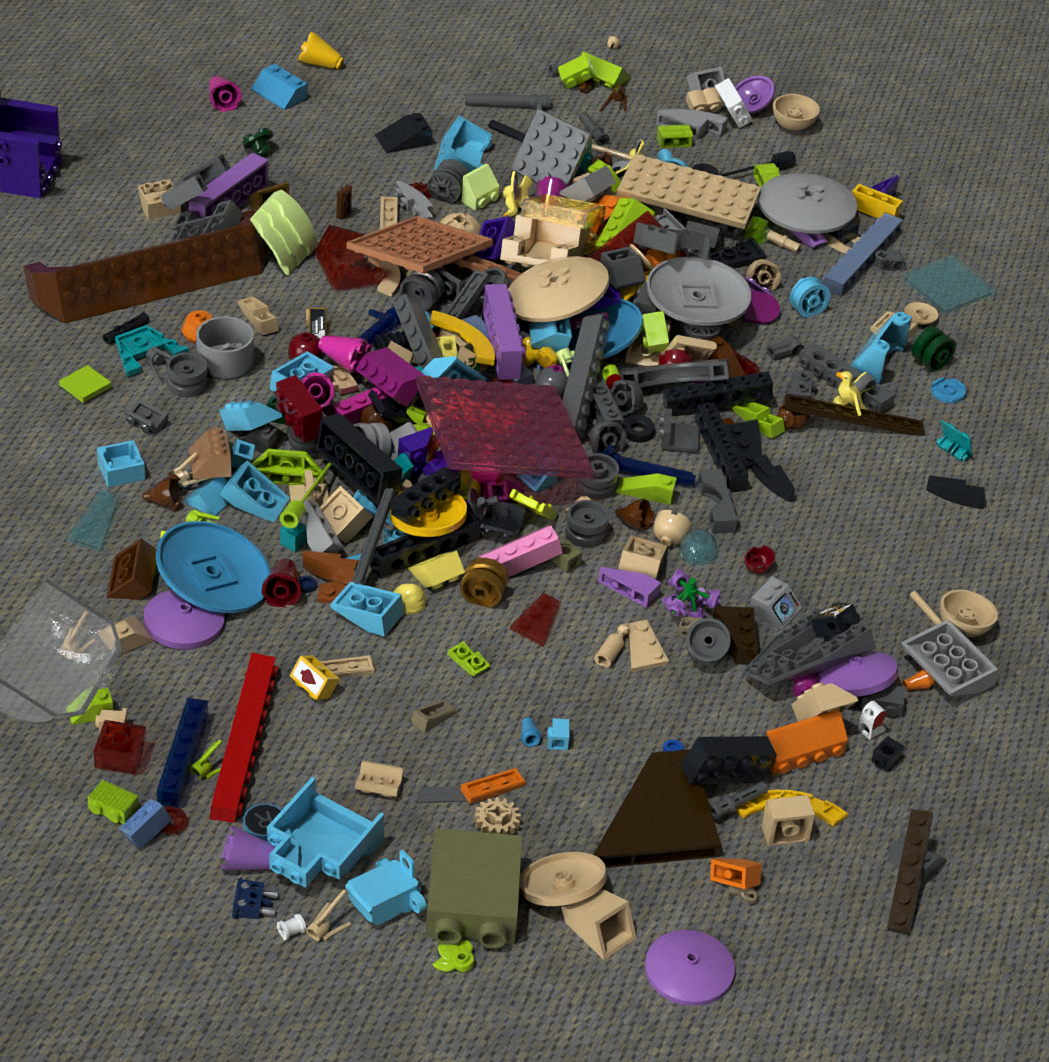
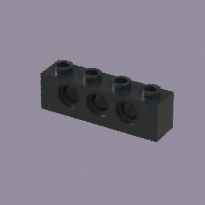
(425, 495)

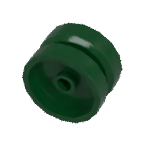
(933, 348)

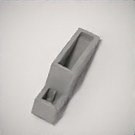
(698, 121)

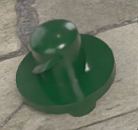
(259, 141)

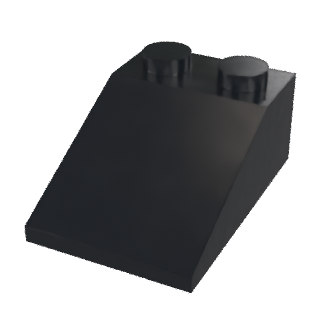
(406, 133)

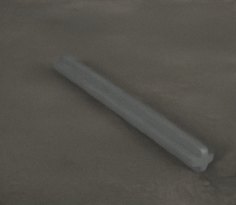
(373, 536)

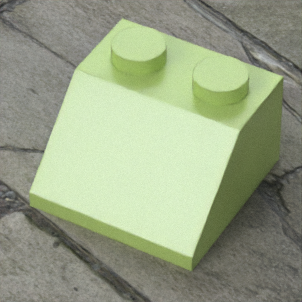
(479, 188)

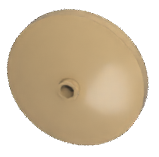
(562, 878)

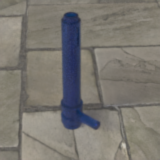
(386, 322)
(645, 468)

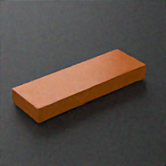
(492, 785)

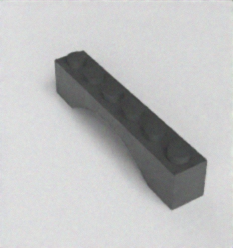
(678, 372)

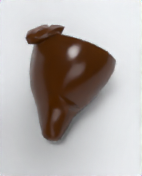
(166, 493)
(637, 514)

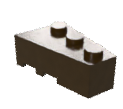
(742, 630)

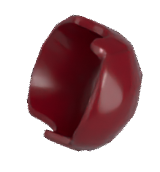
(759, 556)

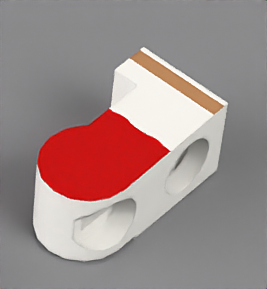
(873, 718)

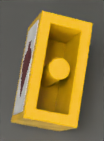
(314, 677)

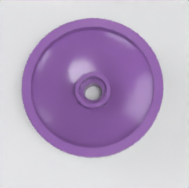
(756, 92)

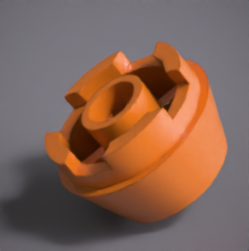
(192, 323)

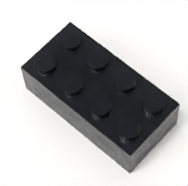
(728, 760)

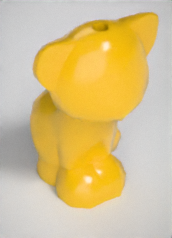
(544, 356)

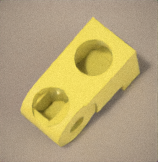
(447, 345)

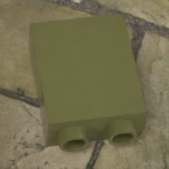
(474, 887)

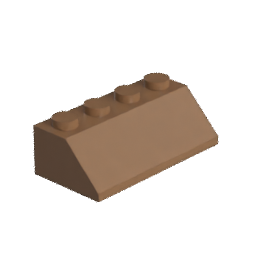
(213, 455)

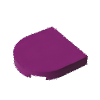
(762, 308)

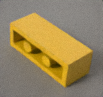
(875, 202)

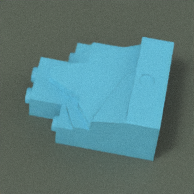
(320, 836)

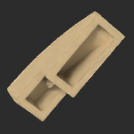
(259, 315)

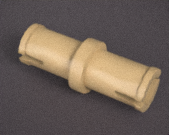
(783, 241)

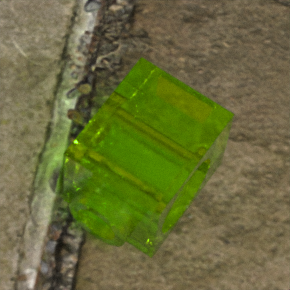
(757, 229)

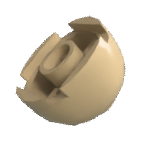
(764, 273)
(671, 527)

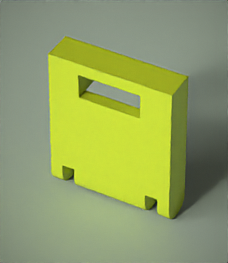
(543, 509)

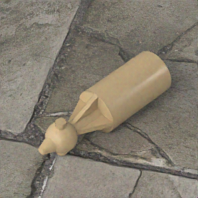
(612, 646)

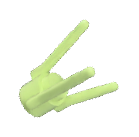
(565, 357)

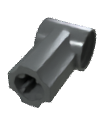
(789, 346)

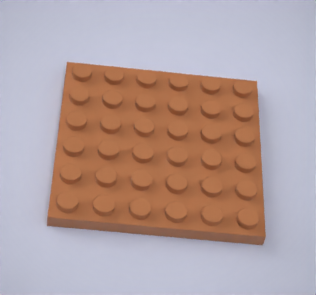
(419, 244)

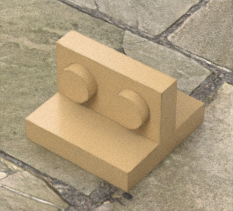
(318, 495)

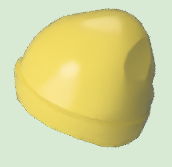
(412, 598)

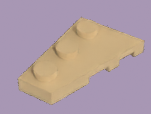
(645, 647)

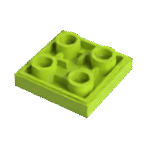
(85, 383)

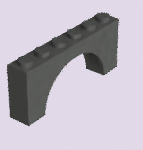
(194, 182)

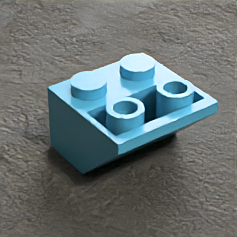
(550, 334)

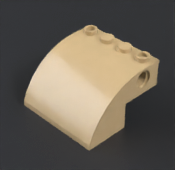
(542, 241)

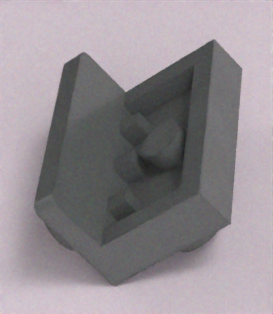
(146, 416)

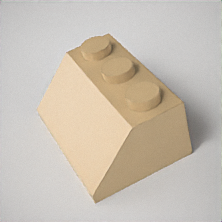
(821, 700)

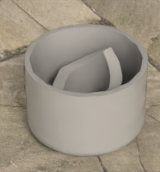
(226, 346)

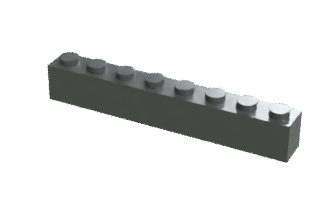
(585, 370)

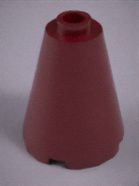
(282, 585)

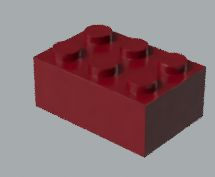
(298, 408)

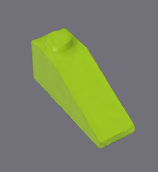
(650, 487)

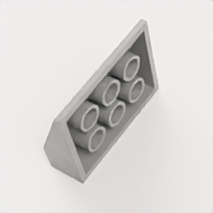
(952, 660)

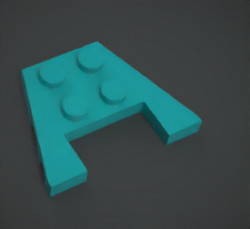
(137, 342)

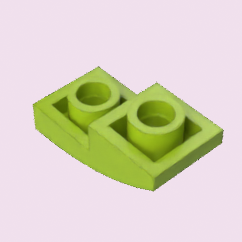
(471, 662)

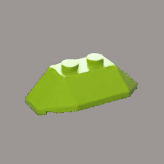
(286, 466)

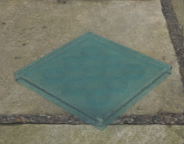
(948, 284)

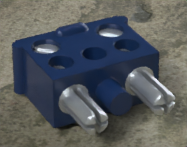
(249, 900)

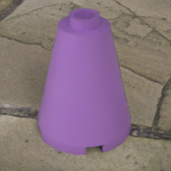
(245, 851)

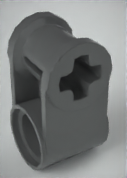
(889, 260)

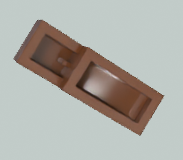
(329, 566)

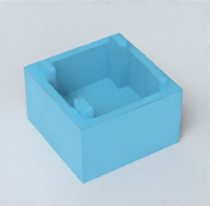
(121, 463)

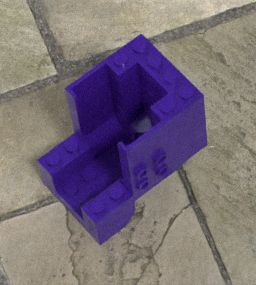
(28, 147)

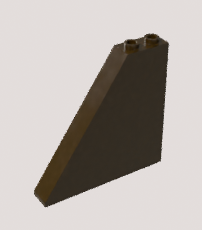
(661, 818)

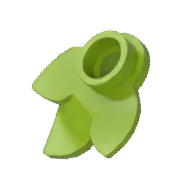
(455, 956)

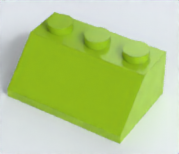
(607, 72)

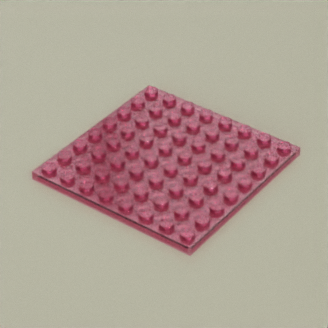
(503, 427)

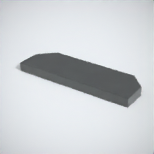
(441, 795)

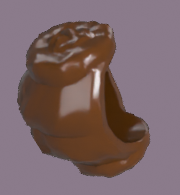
(371, 415)
(792, 419)

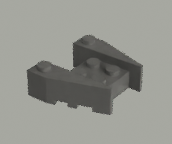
(190, 225)
(670, 240)

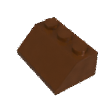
(133, 572)

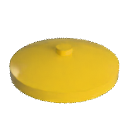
(438, 521)

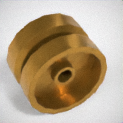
(484, 582)

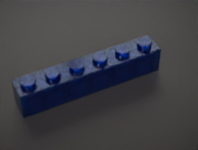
(182, 752)

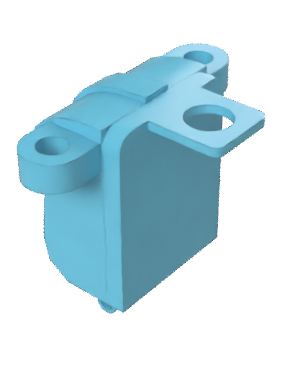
(387, 890)

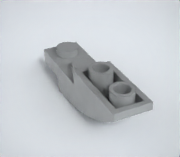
(413, 200)

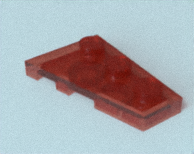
(537, 619)

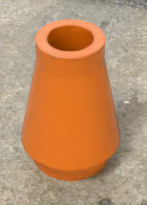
(919, 681)

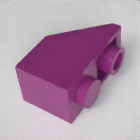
(501, 491)

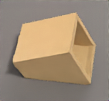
(601, 922)

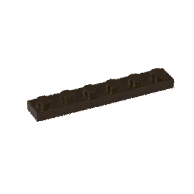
(910, 871)

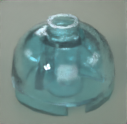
(698, 547)

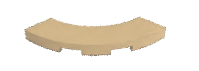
(391, 277)

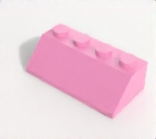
(527, 550)

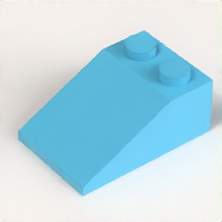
(300, 366)
(254, 493)
(369, 607)

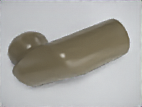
(748, 895)

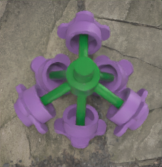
(696, 596)

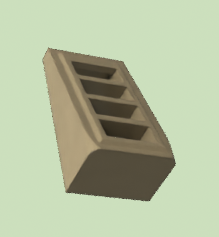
(426, 723)

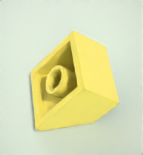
(438, 569)

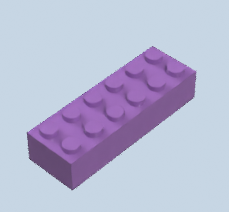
(233, 185)
(503, 331)

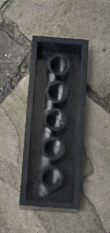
(357, 457)

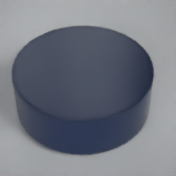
(307, 583)

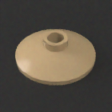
(645, 263)
(921, 313)

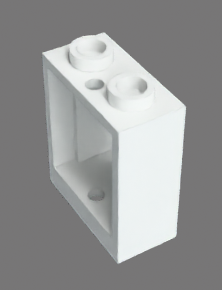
(733, 103)

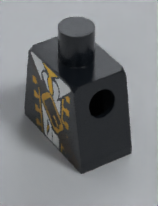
(841, 617)

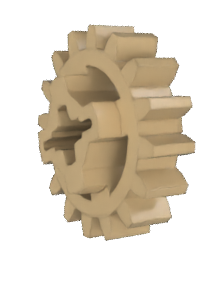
(497, 817)

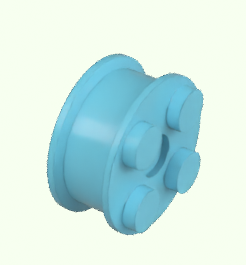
(810, 296)

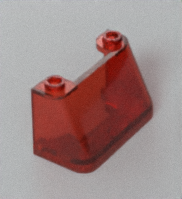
(341, 265)

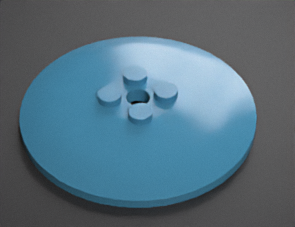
(624, 323)
(202, 546)

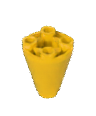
(320, 53)

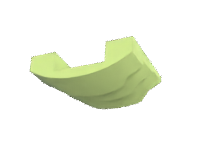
(285, 230)

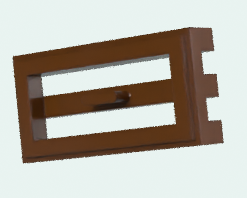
(344, 202)

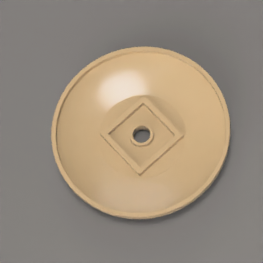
(558, 288)

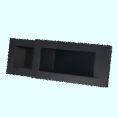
(772, 477)
(956, 491)

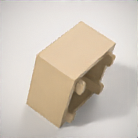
(345, 514)

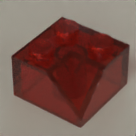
(119, 747)

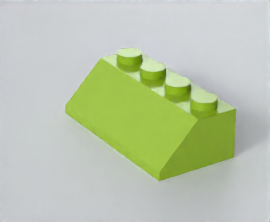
(624, 213)

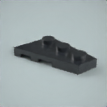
(388, 409)

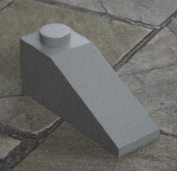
(319, 531)

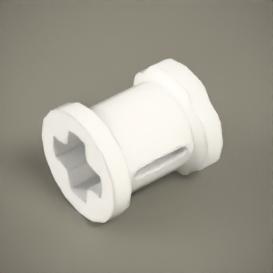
(291, 926)

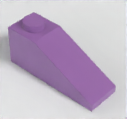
(633, 585)

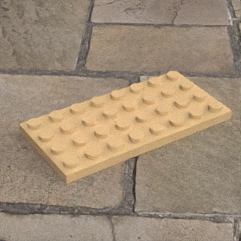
(689, 191)

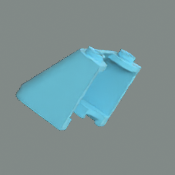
(464, 143)
(885, 340)

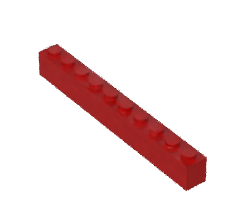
(242, 738)

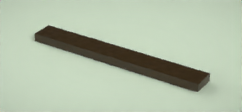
(850, 415)

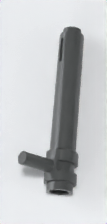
(499, 100)

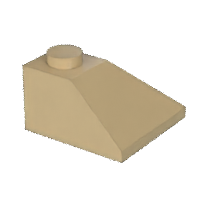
(131, 634)

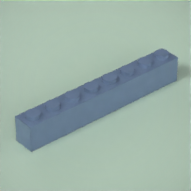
(862, 254)

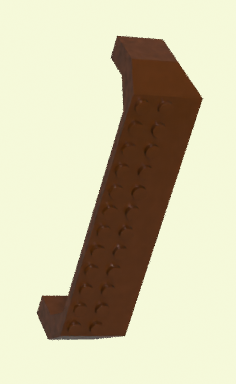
(148, 272)

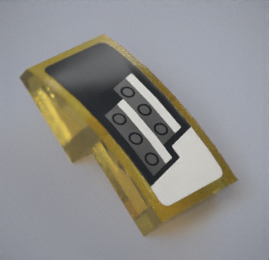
(317, 321)

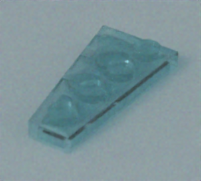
(94, 522)

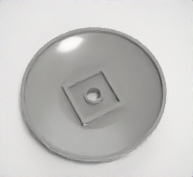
(807, 203)
(680, 280)

